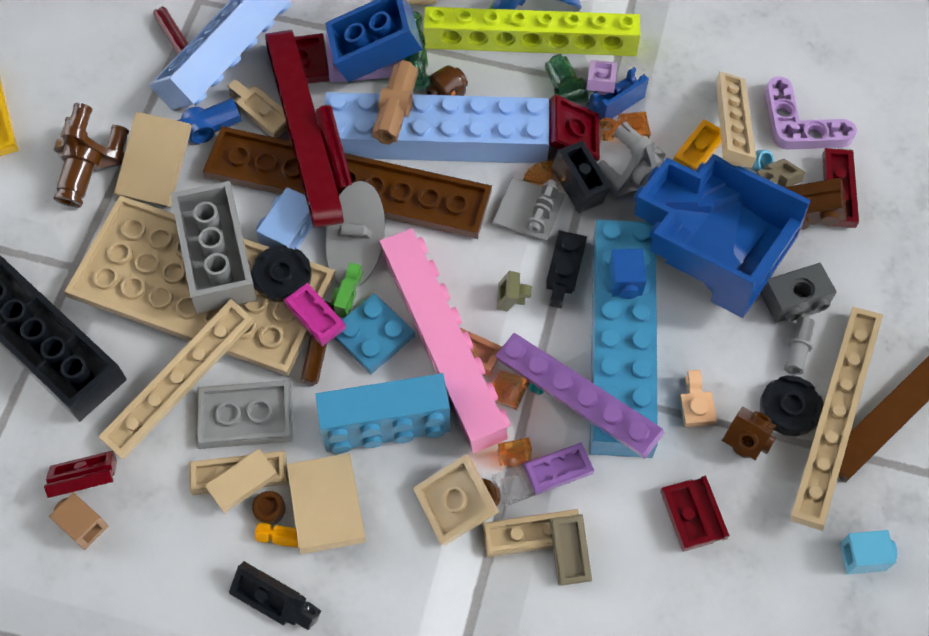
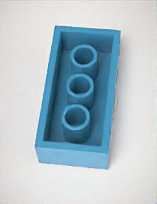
(383, 413)

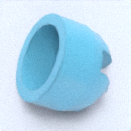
(763, 158)

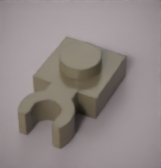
(782, 173)

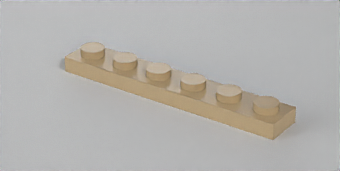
(735, 120)
(176, 379)

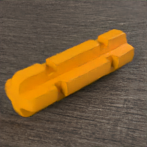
(278, 535)

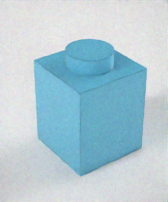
(868, 552)

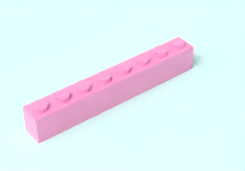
(444, 341)

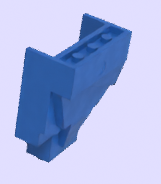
(721, 226)

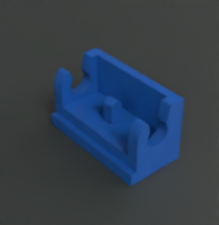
(625, 94)

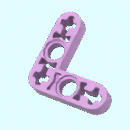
(792, 124)

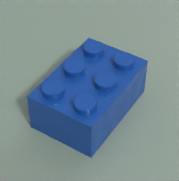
(372, 37)

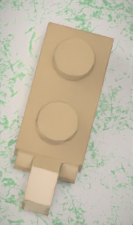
(258, 108)

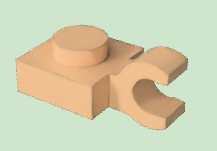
(696, 406)

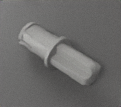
(799, 345)

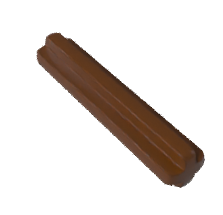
(313, 360)

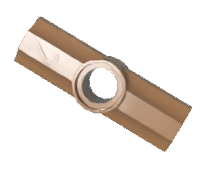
(395, 102)

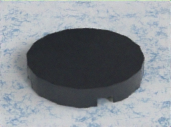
(280, 272)
(791, 405)

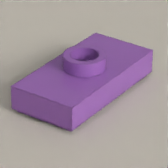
(558, 468)

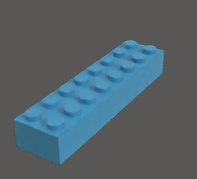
(623, 332)

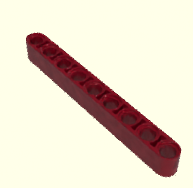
(304, 130)

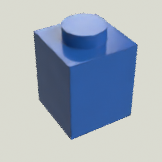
(627, 273)

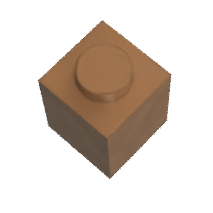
(78, 520)

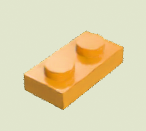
(699, 145)

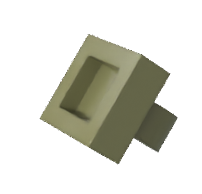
(511, 291)

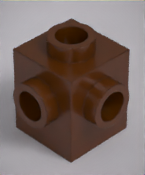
(750, 434)

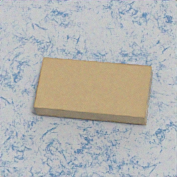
(241, 480)

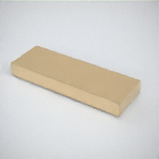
(206, 470)
(520, 533)

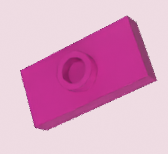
(314, 314)

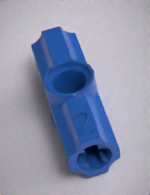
(209, 120)

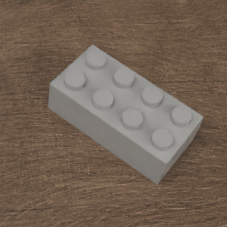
(212, 246)

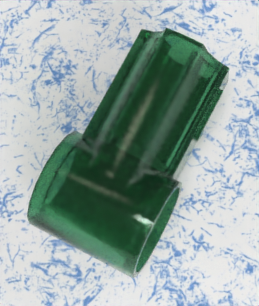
(565, 80)

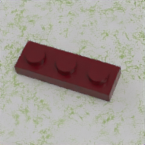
(840, 164)

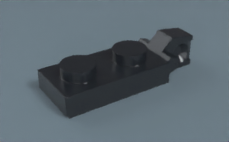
(565, 266)
(272, 597)

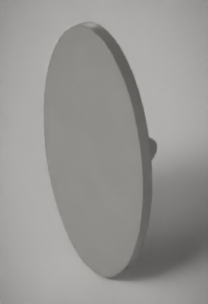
(359, 235)

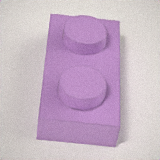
(602, 77)

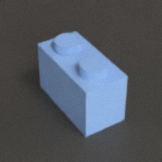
(286, 222)

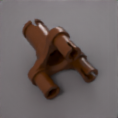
(84, 155)

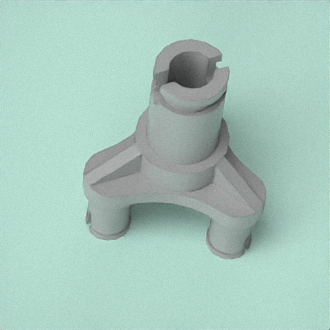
(642, 163)

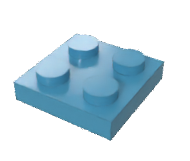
(374, 333)

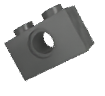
(809, 281)

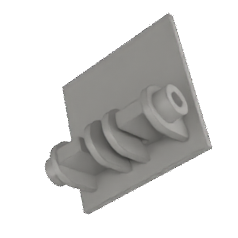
(530, 208)

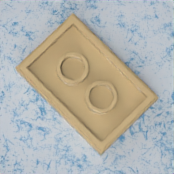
(153, 159)
(325, 503)

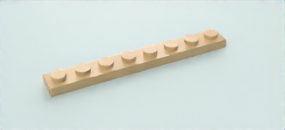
(836, 420)

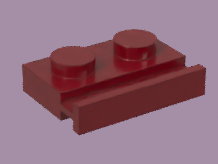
(80, 474)
(694, 513)

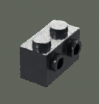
(580, 176)

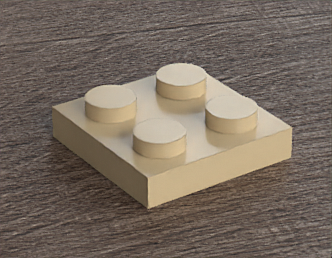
(455, 500)

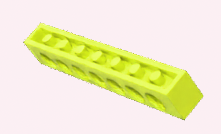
(532, 31)

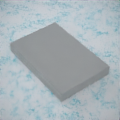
(244, 414)

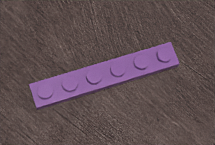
(580, 395)

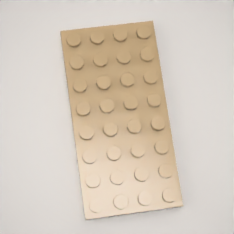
(141, 275)

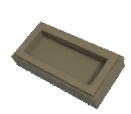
(570, 549)

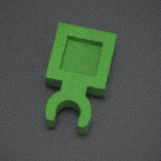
(344, 296)

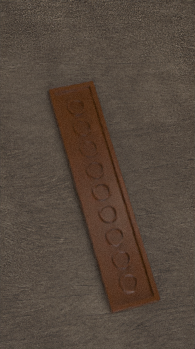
(405, 192)

